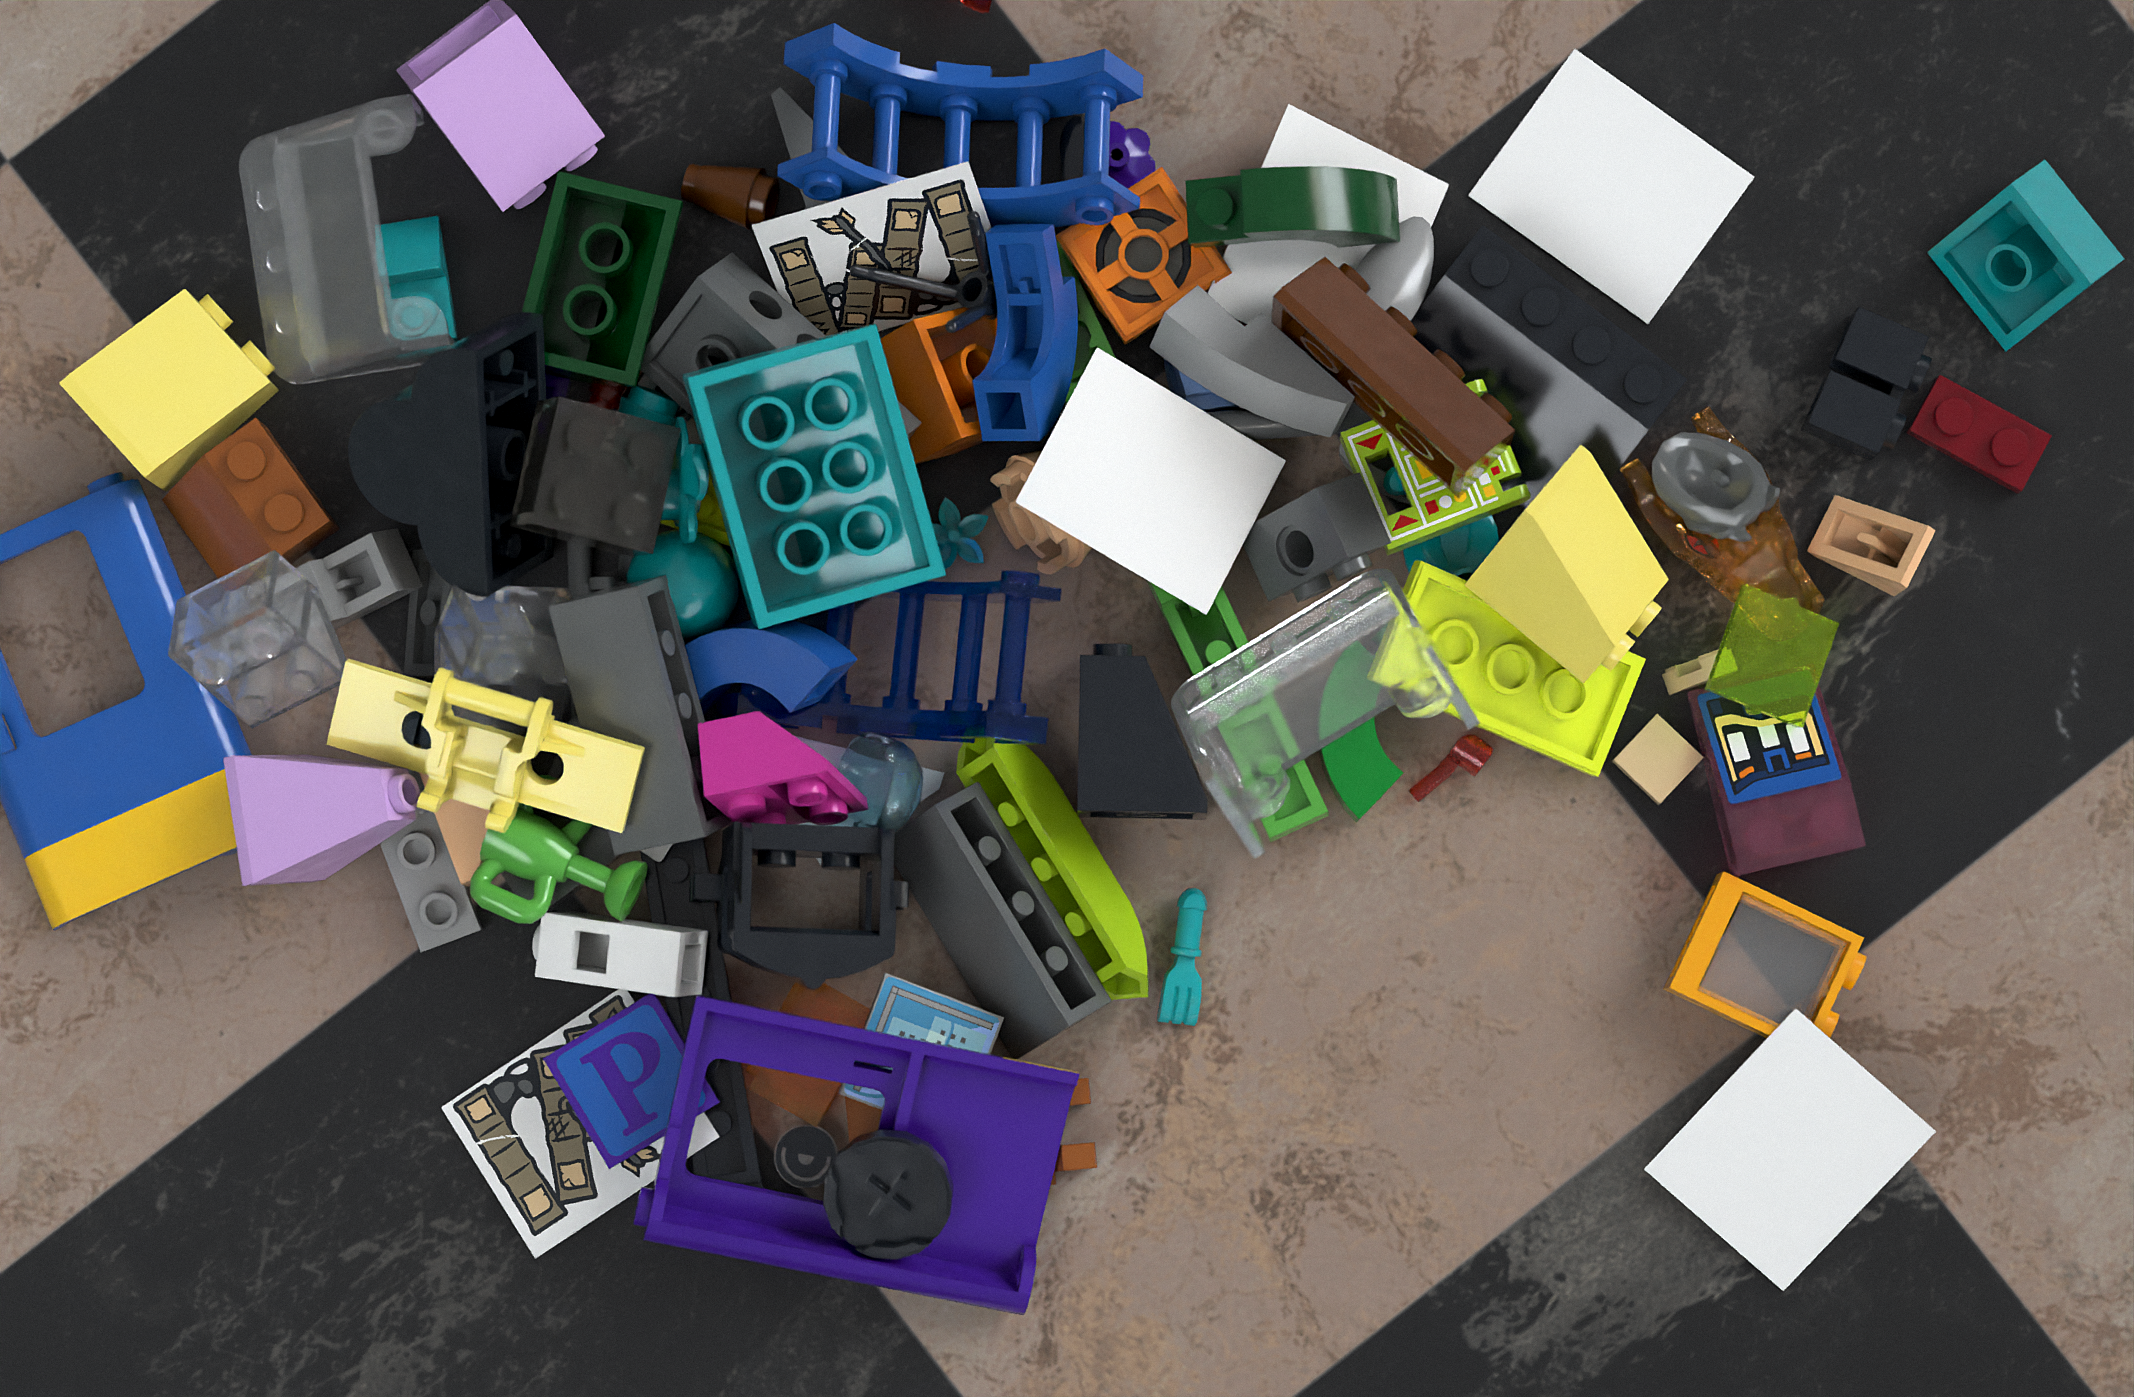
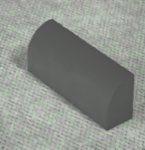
(638, 687)
(997, 920)

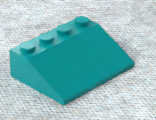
(814, 475)

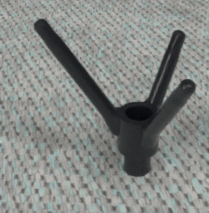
(973, 292)

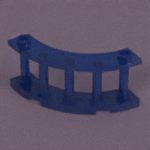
(900, 711)

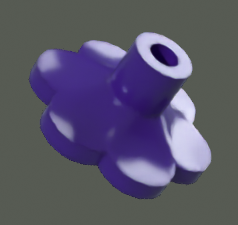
(1134, 147)

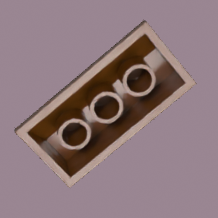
(1393, 375)

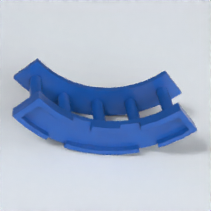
(959, 95)

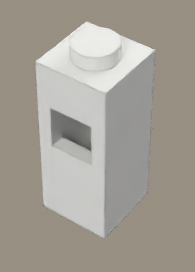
(620, 954)

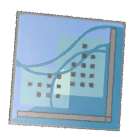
(924, 1015)

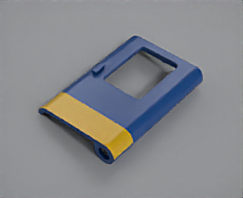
(136, 784)

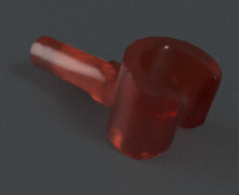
(1468, 753)

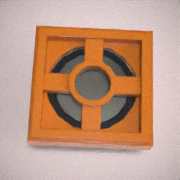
(1141, 258)

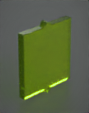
(1772, 656)

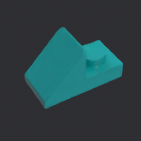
(419, 263)

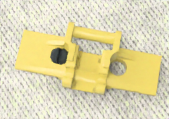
(476, 763)

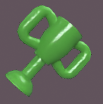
(548, 855)

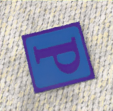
(624, 1078)

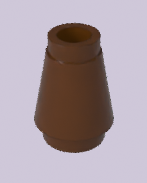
(733, 193)

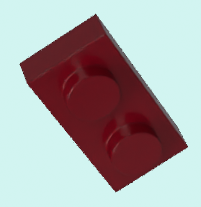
(1979, 434)

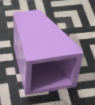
(502, 104)

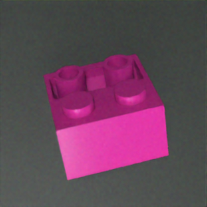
(769, 776)

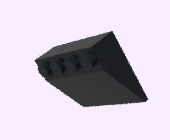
(1545, 359)

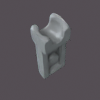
(428, 882)

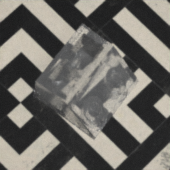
(258, 640)
(504, 646)

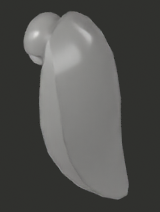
(1402, 269)

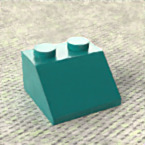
(2025, 255)

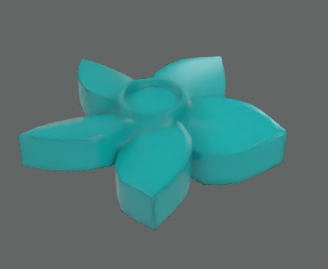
(955, 535)

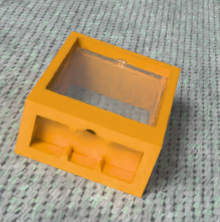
(1766, 961)

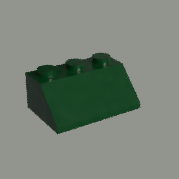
(600, 277)

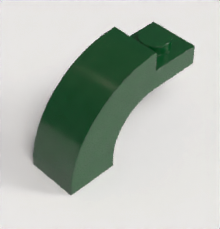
(1294, 204)

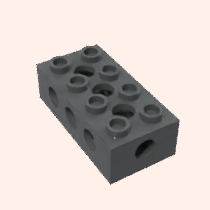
(726, 318)

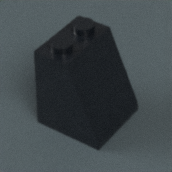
(1129, 744)

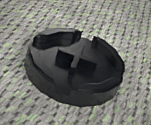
(888, 1194)

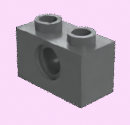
(1314, 538)

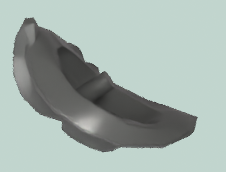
(1712, 484)

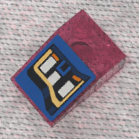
(1775, 785)

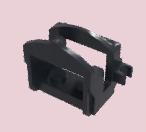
(805, 952)

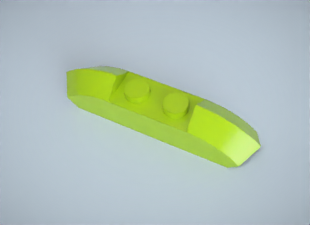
(1062, 860)

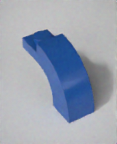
(1035, 335)
(784, 659)

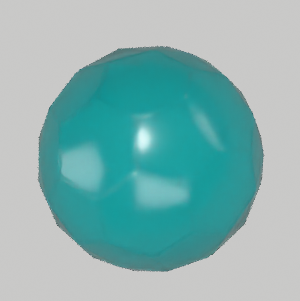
(699, 580)

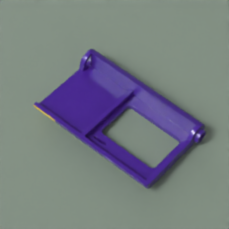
(982, 1113)

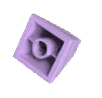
(312, 813)

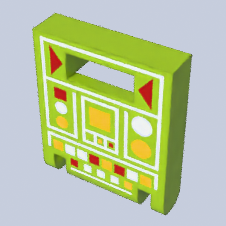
(1433, 505)

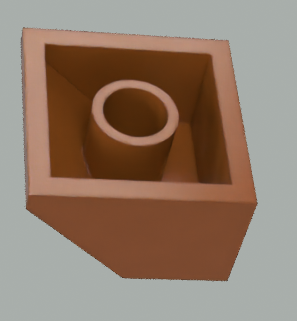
(248, 502)

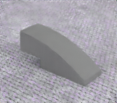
(1250, 365)
(363, 576)

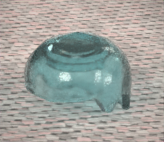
(887, 776)

